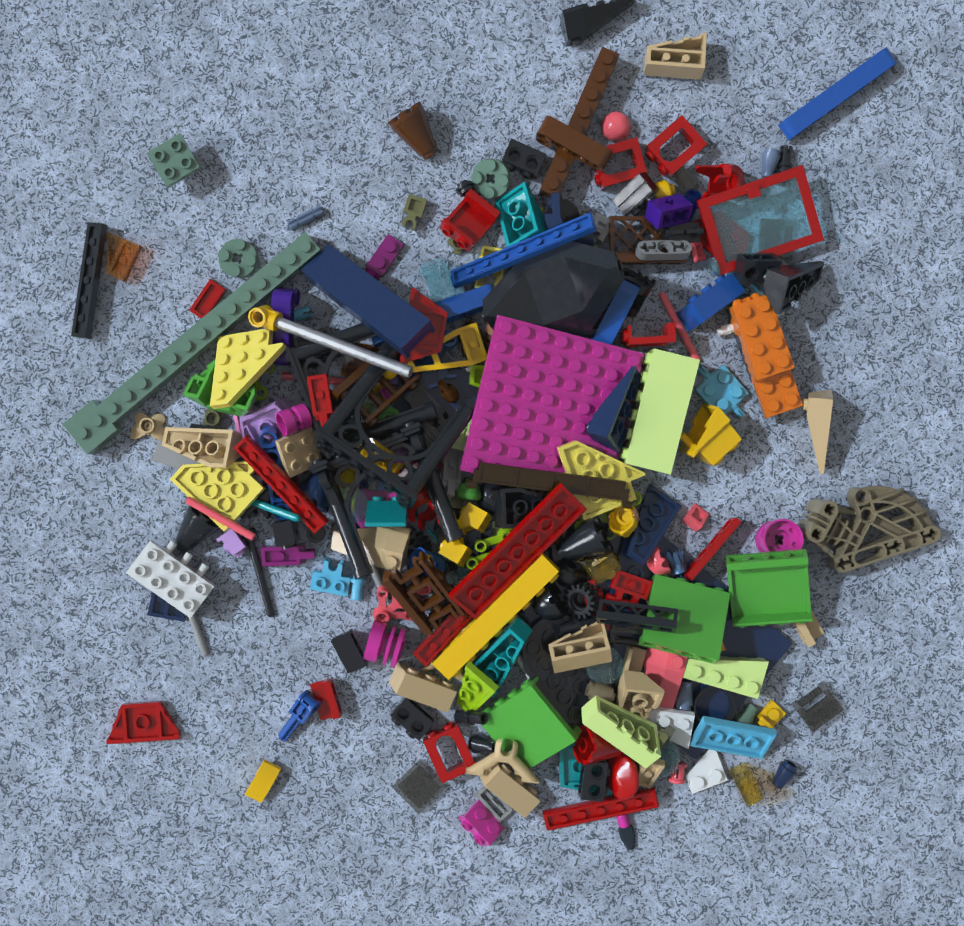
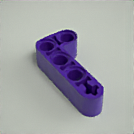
(284, 301)

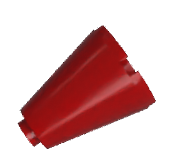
(593, 748)

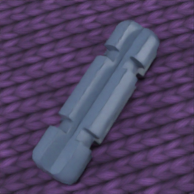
(306, 218)

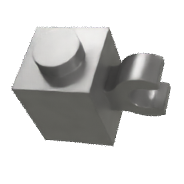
(602, 227)

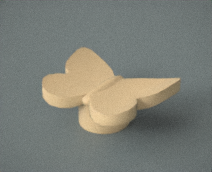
(148, 426)

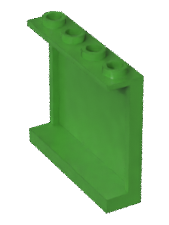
(769, 588)
(699, 620)
(531, 722)

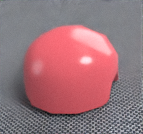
(615, 126)
(658, 564)

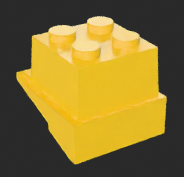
(709, 436)

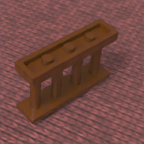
(371, 419)

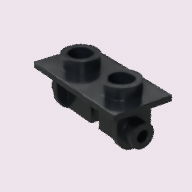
(686, 231)

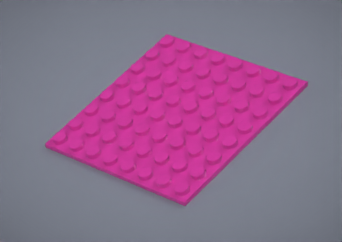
(540, 395)

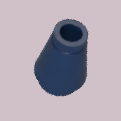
(784, 773)

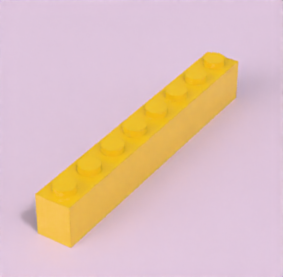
(490, 622)

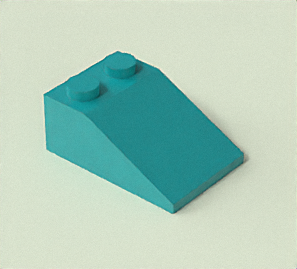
(520, 215)
(385, 513)

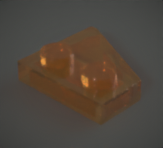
(120, 257)

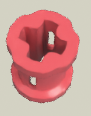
(678, 779)

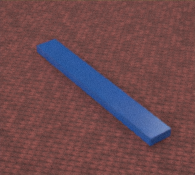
(523, 250)

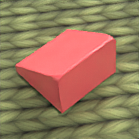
(697, 252)
(695, 517)

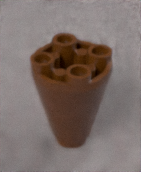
(415, 130)

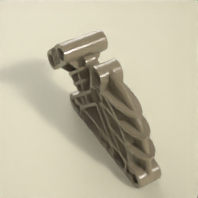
(827, 526)

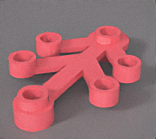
(385, 613)

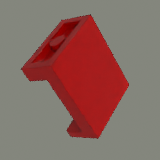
(469, 221)

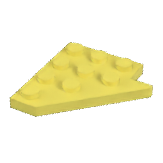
(240, 362)
(586, 461)
(221, 489)

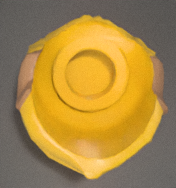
(623, 521)

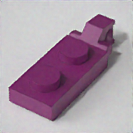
(383, 257)
(292, 556)

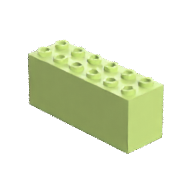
(659, 410)

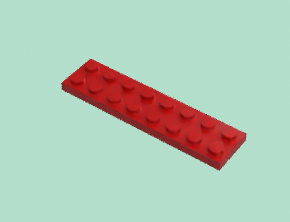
(517, 551)

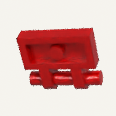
(630, 584)

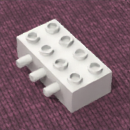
(171, 577)

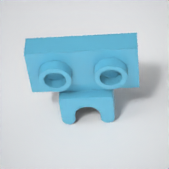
(331, 579)

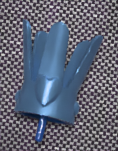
(677, 565)

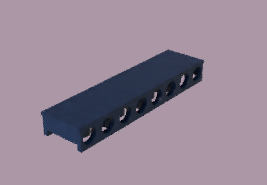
(367, 300)

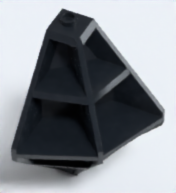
(558, 289)

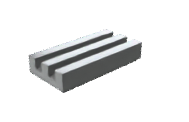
(490, 808)

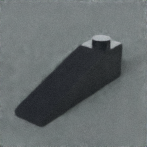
(514, 505)

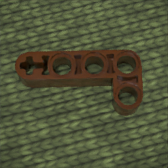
(573, 143)

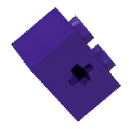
(669, 211)

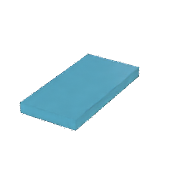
(733, 737)

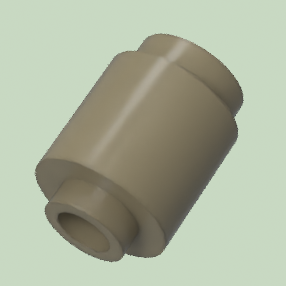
(601, 690)

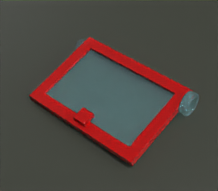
(760, 218)

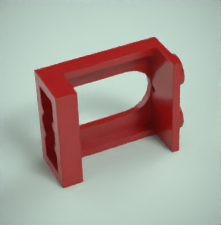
(697, 143)
(606, 180)
(668, 337)
(453, 730)

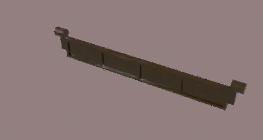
(548, 480)

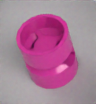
(291, 420)

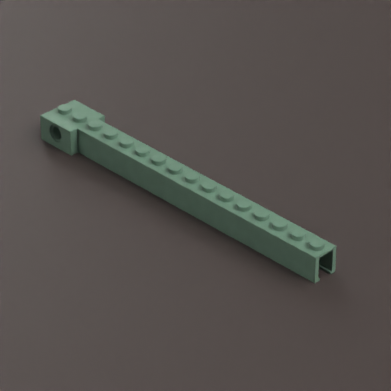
(99, 421)

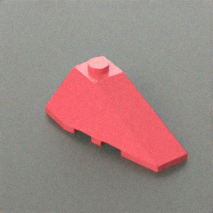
(666, 671)

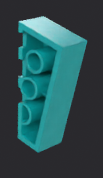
(503, 652)

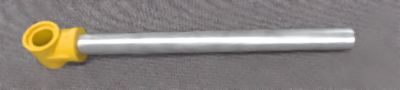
(274, 321)

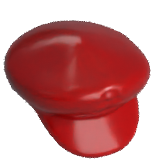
(623, 777)

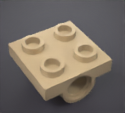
(297, 451)

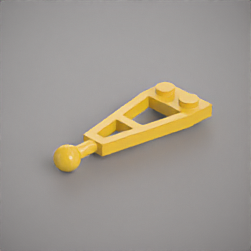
(472, 346)

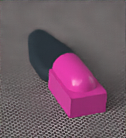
(401, 404)
(626, 831)

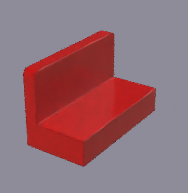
(326, 693)

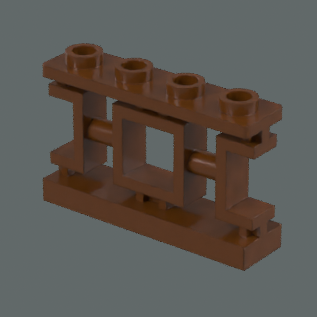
(411, 601)

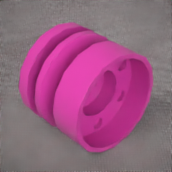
(789, 532)
(384, 644)

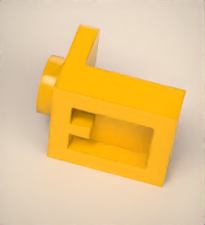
(770, 715)

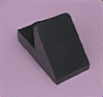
(252, 511)

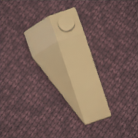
(819, 412)
(205, 446)
(383, 545)
(638, 693)

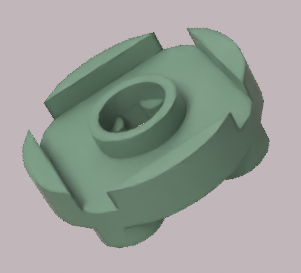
(480, 178)
(236, 269)

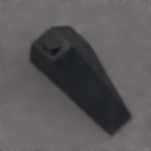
(583, 21)
(788, 282)

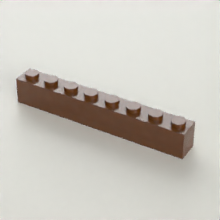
(581, 118)

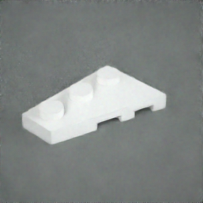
(678, 719)

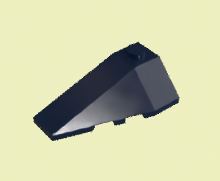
(609, 421)

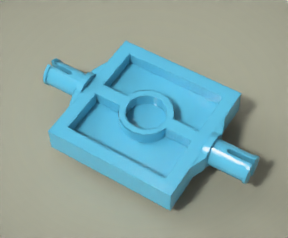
(721, 390)

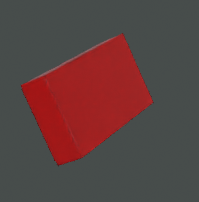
(207, 299)

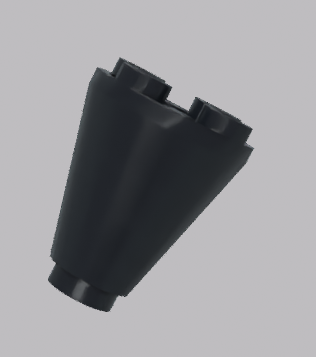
(194, 529)
(586, 541)

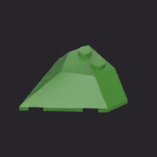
(200, 390)

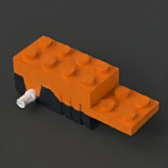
(763, 353)

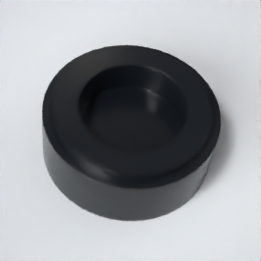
(317, 537)

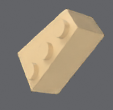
(677, 58)
(581, 649)
(422, 687)
(511, 789)

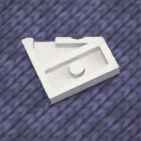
(705, 772)

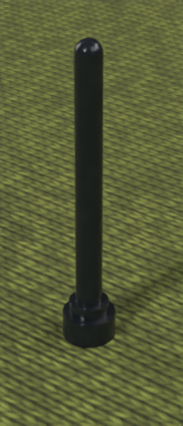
(259, 574)

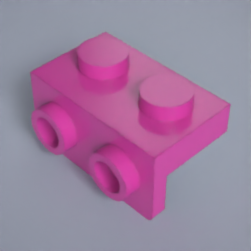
(481, 824)

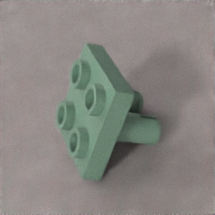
(174, 160)

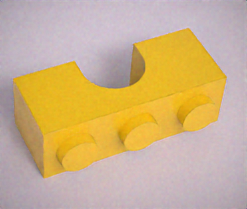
(470, 519)

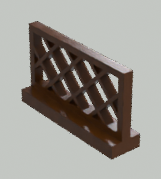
(630, 257)

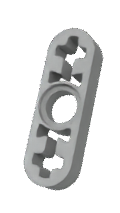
(676, 250)

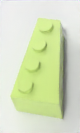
(730, 673)
(623, 729)

